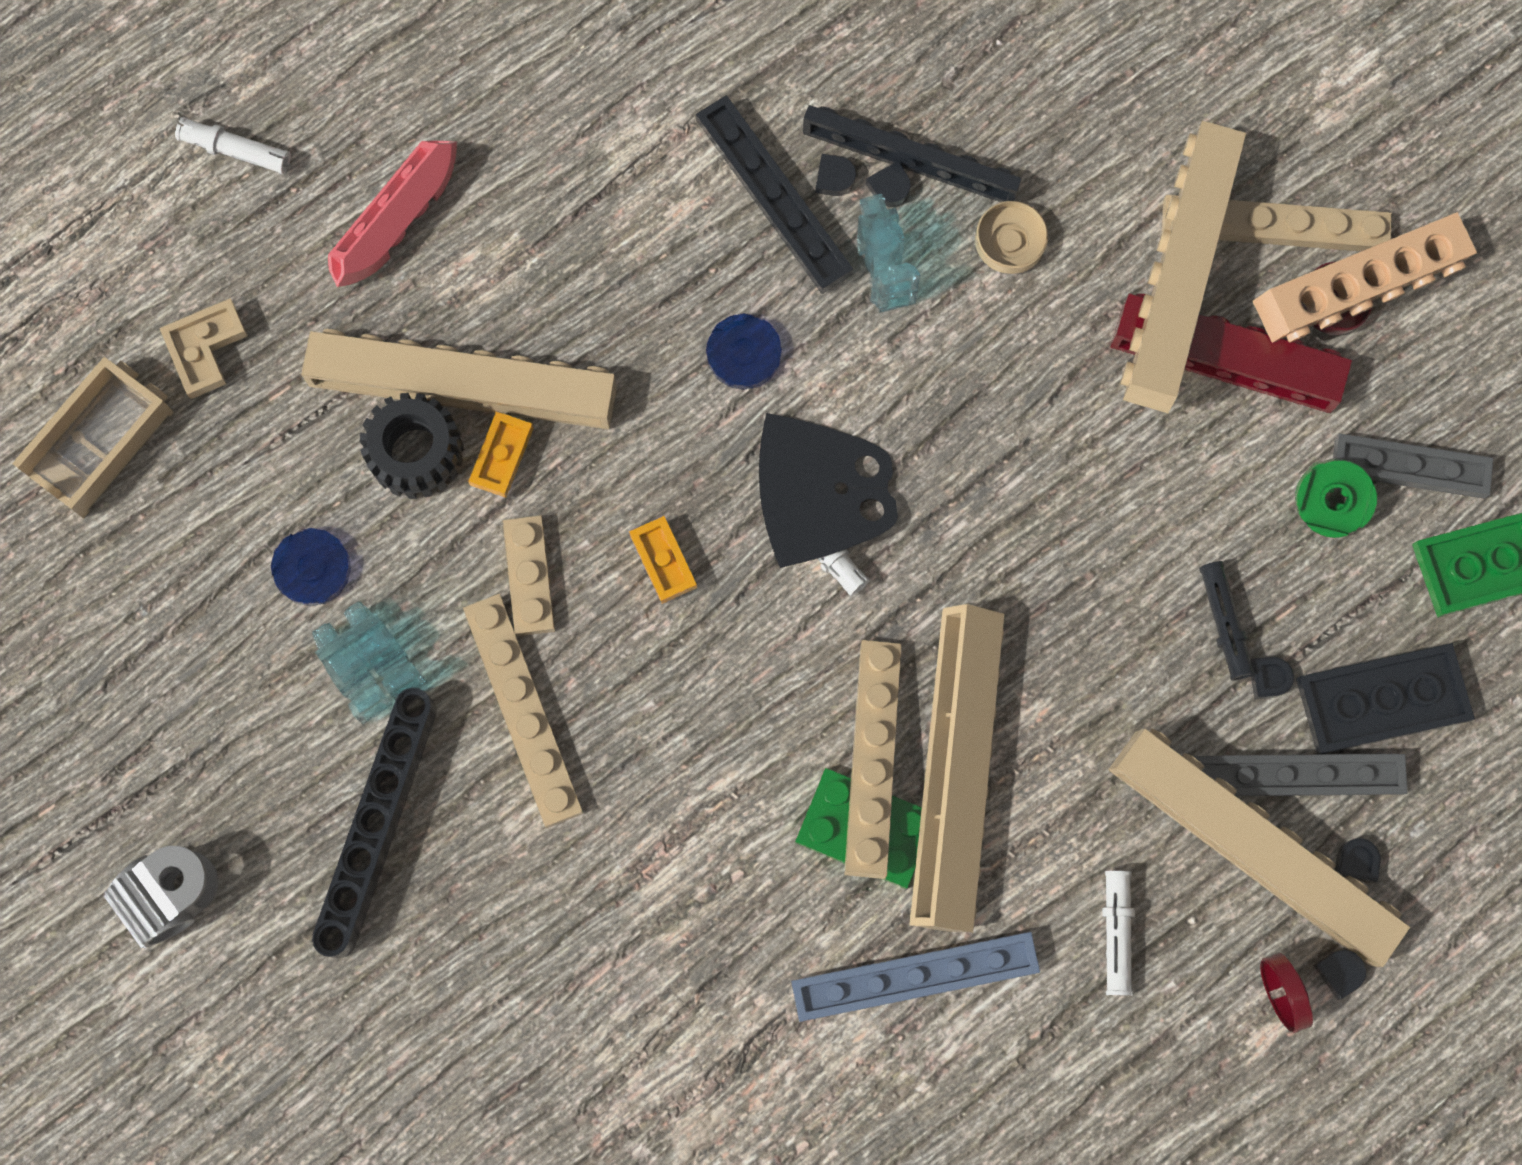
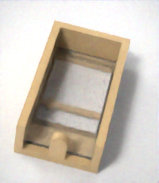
(94, 435)

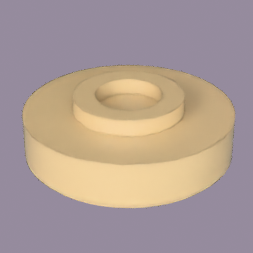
(1011, 237)

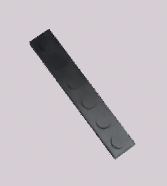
(919, 158)
(774, 194)

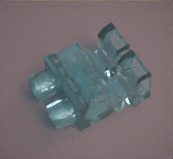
(882, 242)
(358, 651)

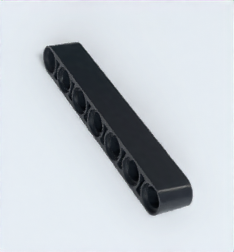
(379, 842)

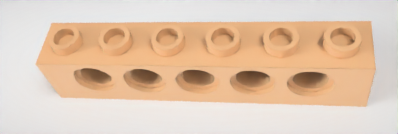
(1443, 240)

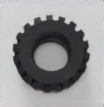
(398, 419)

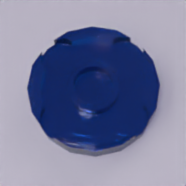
(743, 351)
(311, 567)

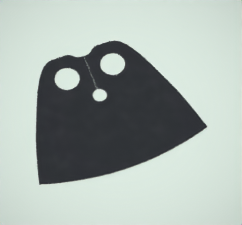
(798, 492)

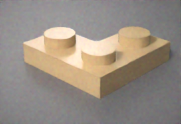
(195, 339)

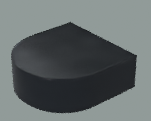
(835, 176)
(891, 183)
(1272, 677)
(1359, 860)
(1342, 972)

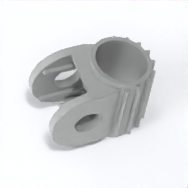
(146, 894)

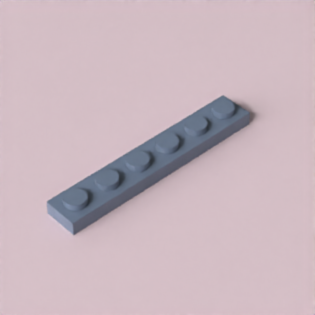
(915, 976)

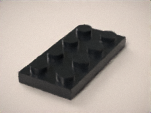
(1385, 699)

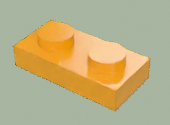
(501, 454)
(663, 559)

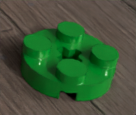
(1345, 517)

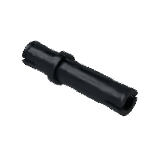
(1240, 665)

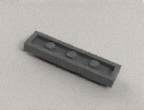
(1418, 465)

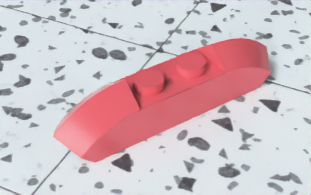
(399, 202)

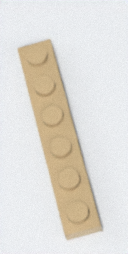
(1300, 225)
(523, 711)
(873, 760)

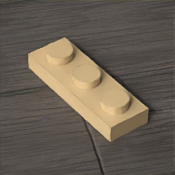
(528, 576)

